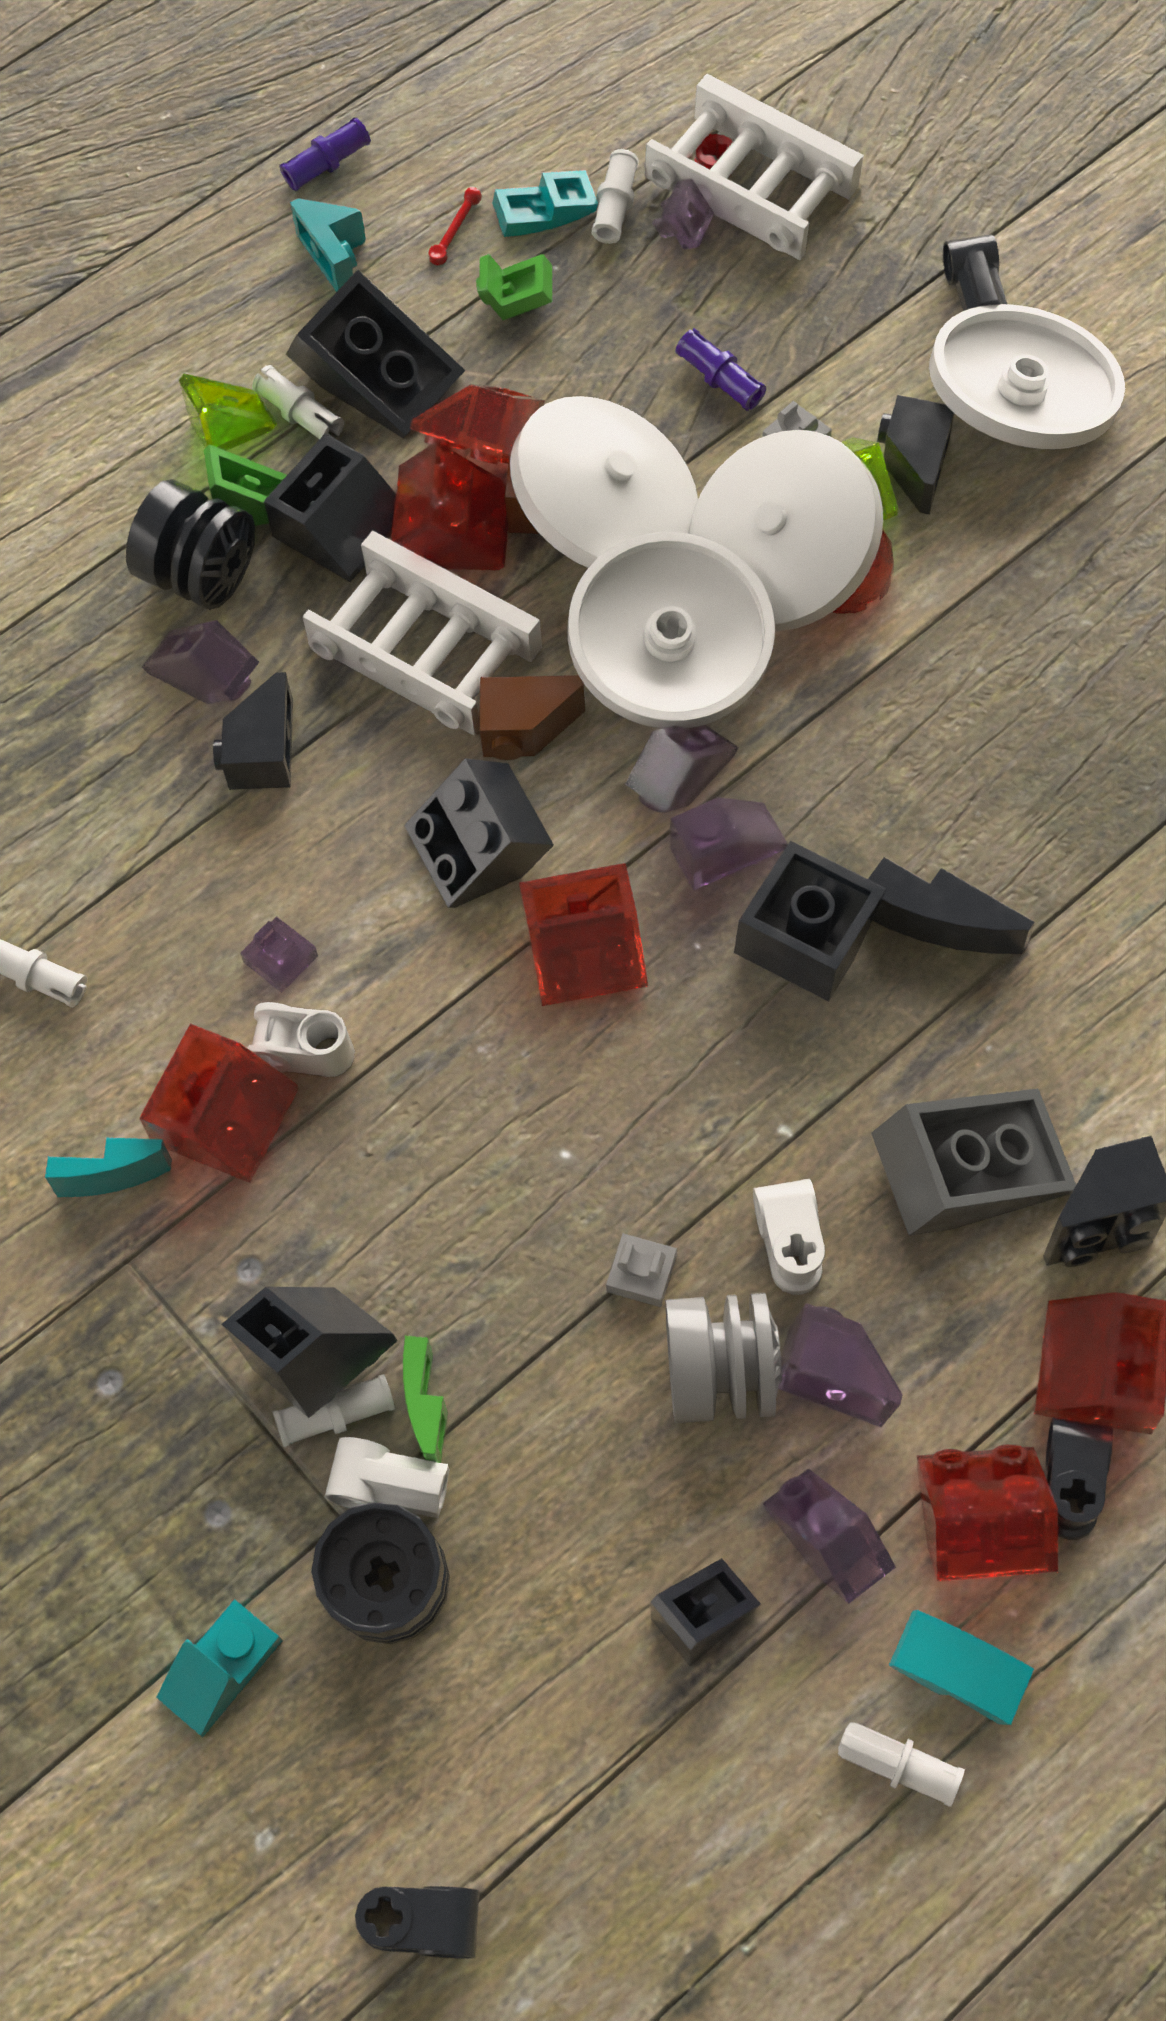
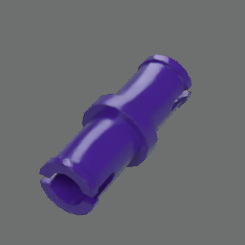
(325, 154)
(720, 369)

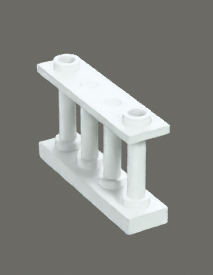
(772, 134)
(428, 588)

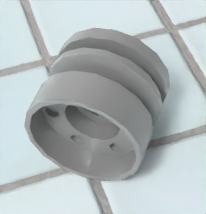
(721, 1357)

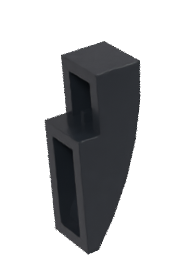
(948, 912)

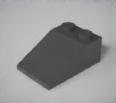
(971, 1159)

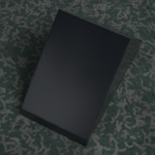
(702, 1609)

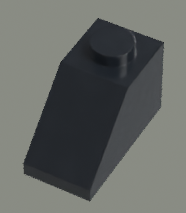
(916, 446)
(258, 738)

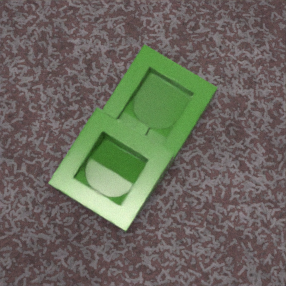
(426, 1412)

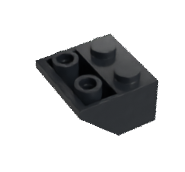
(331, 507)
(477, 832)
(1112, 1206)
(307, 1341)

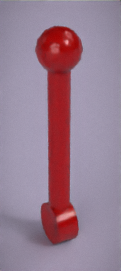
(438, 252)

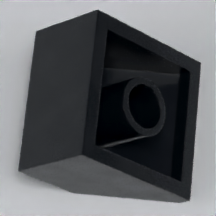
(808, 920)

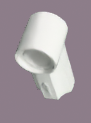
(369, 1473)

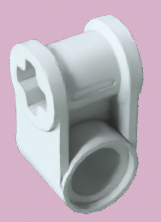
(289, 1037)
(791, 1227)

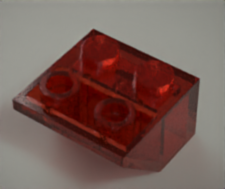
(479, 419)
(451, 511)
(583, 934)
(218, 1103)
(1104, 1361)
(988, 1513)

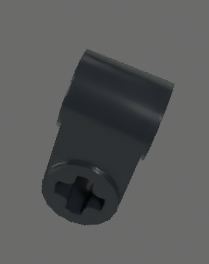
(1078, 1468)
(434, 1921)

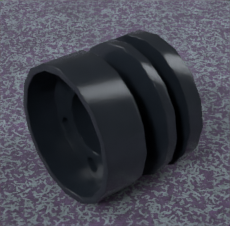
(190, 544)
(348, 1565)

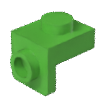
(516, 287)

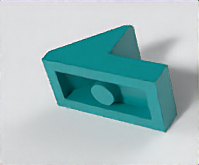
(329, 236)
(217, 1668)

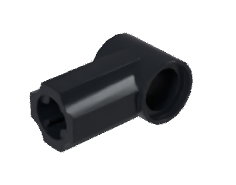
(974, 270)

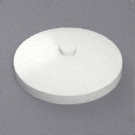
(1026, 376)
(598, 477)
(798, 517)
(670, 630)

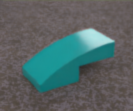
(556, 202)
(124, 1165)
(961, 1667)

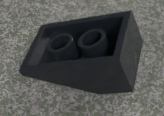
(374, 356)

